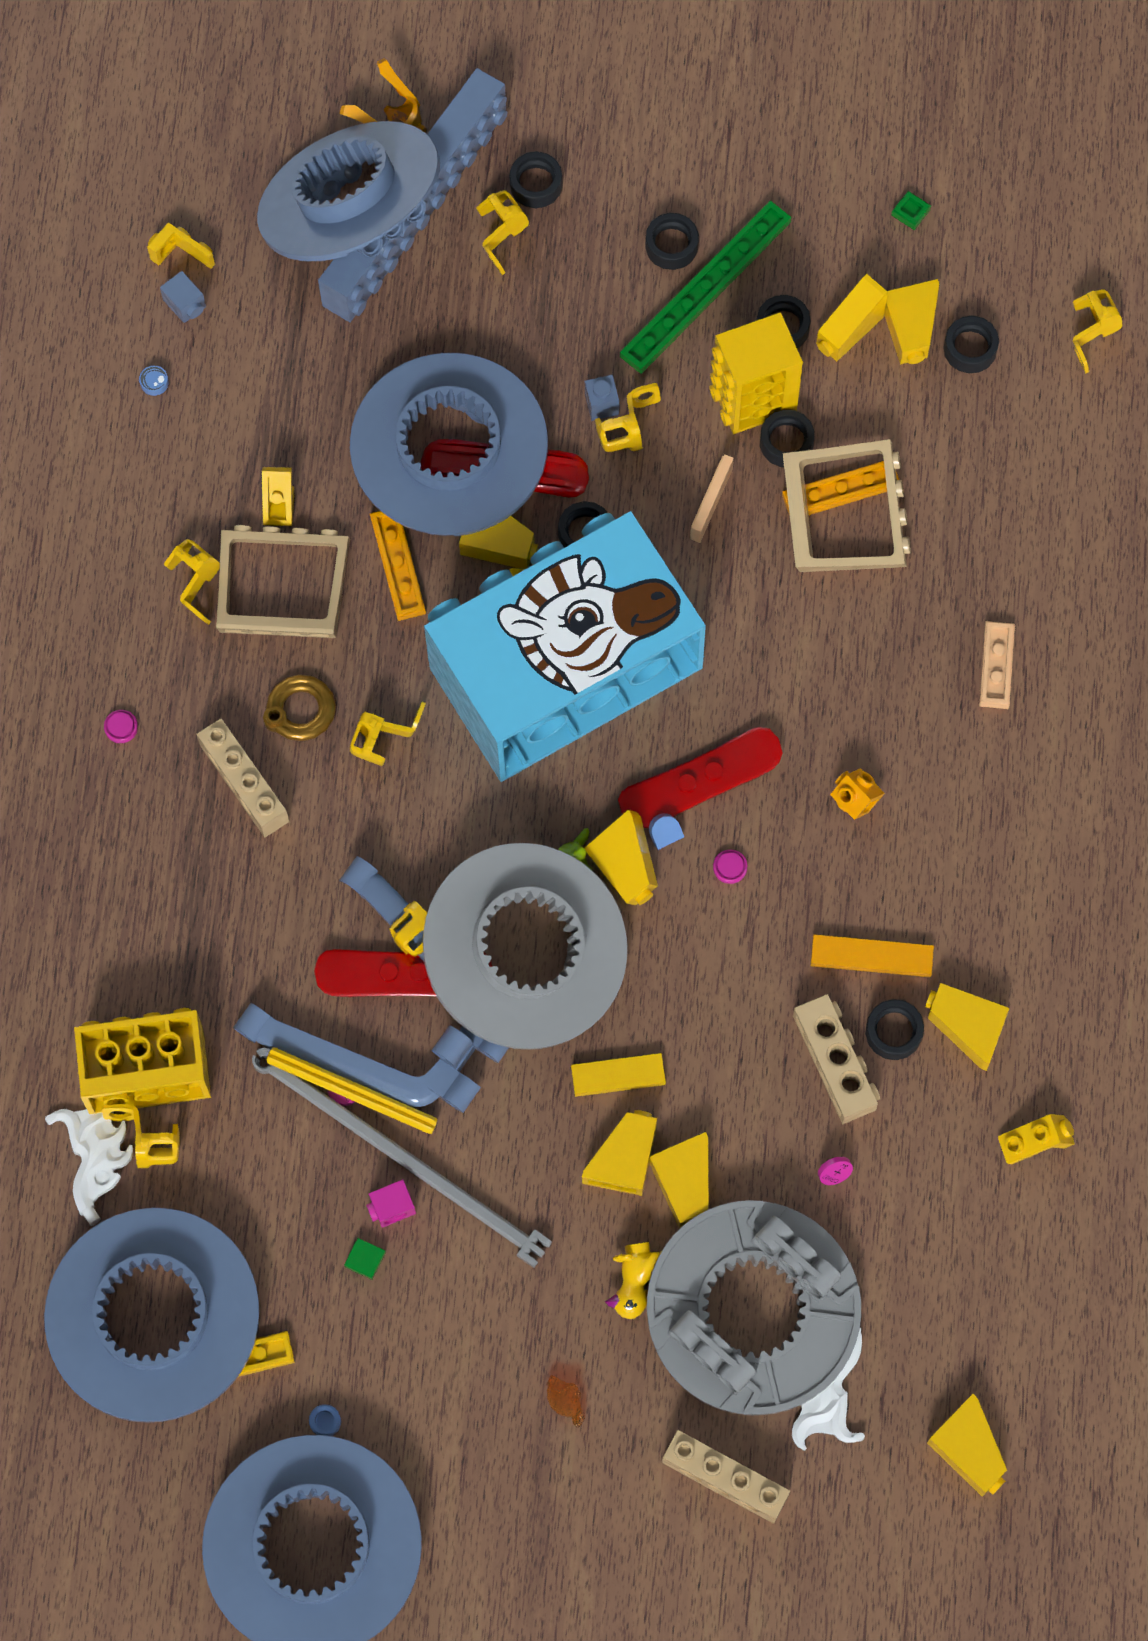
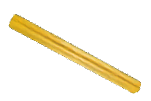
(351, 1090)

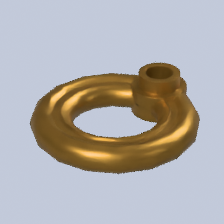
(292, 730)

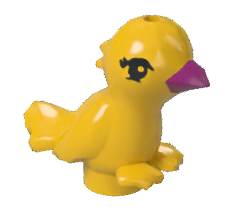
(636, 1272)

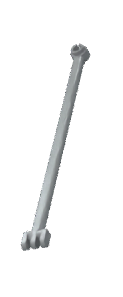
(410, 1162)

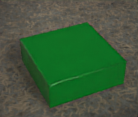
(911, 210)
(364, 1259)

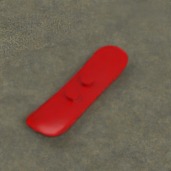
(563, 473)
(704, 776)
(372, 974)

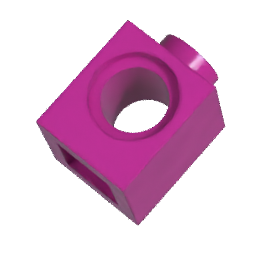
(390, 1204)

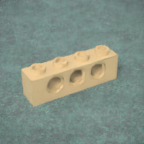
(243, 778)
(847, 1104)
(725, 1476)

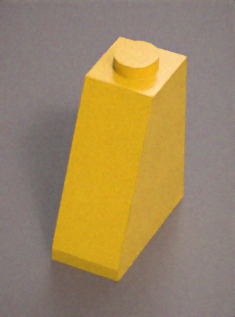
(852, 318)
(911, 319)
(504, 544)
(625, 858)
(967, 1021)
(624, 1156)
(684, 1177)
(971, 1448)

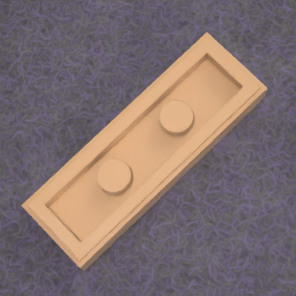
(711, 498)
(997, 665)

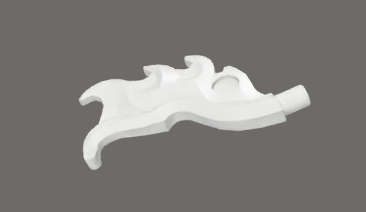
(100, 1152)
(828, 1409)

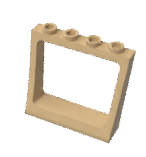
(794, 465)
(278, 625)

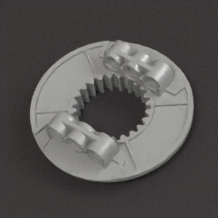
(470, 986)
(707, 1363)

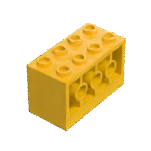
(755, 372)
(142, 1060)

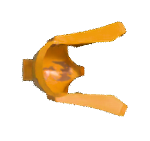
(408, 112)

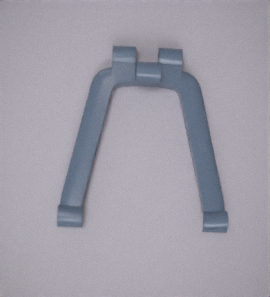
(452, 1048)

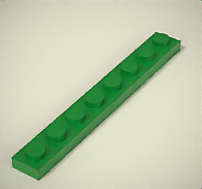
(705, 287)

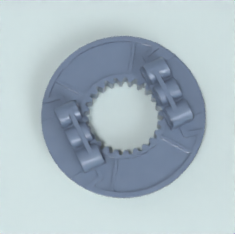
(306, 230)
(449, 503)
(187, 1377)
(300, 1471)

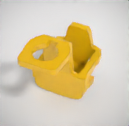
(513, 222)
(1107, 321)
(628, 422)
(204, 566)
(370, 726)
(411, 929)
(144, 1154)

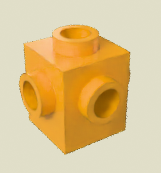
(856, 793)

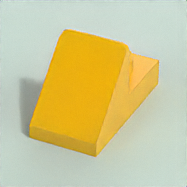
(277, 496)

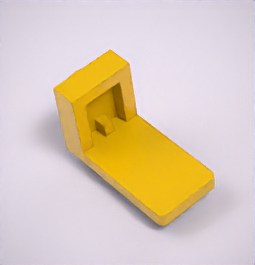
(169, 237)
(1036, 1137)

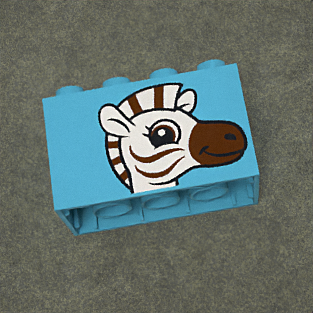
(564, 643)

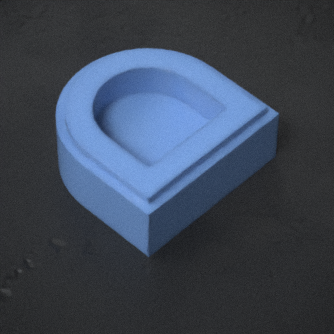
(664, 830)

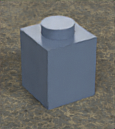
(183, 297)
(602, 397)

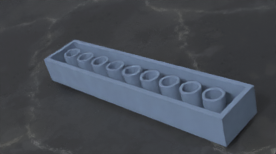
(457, 137)

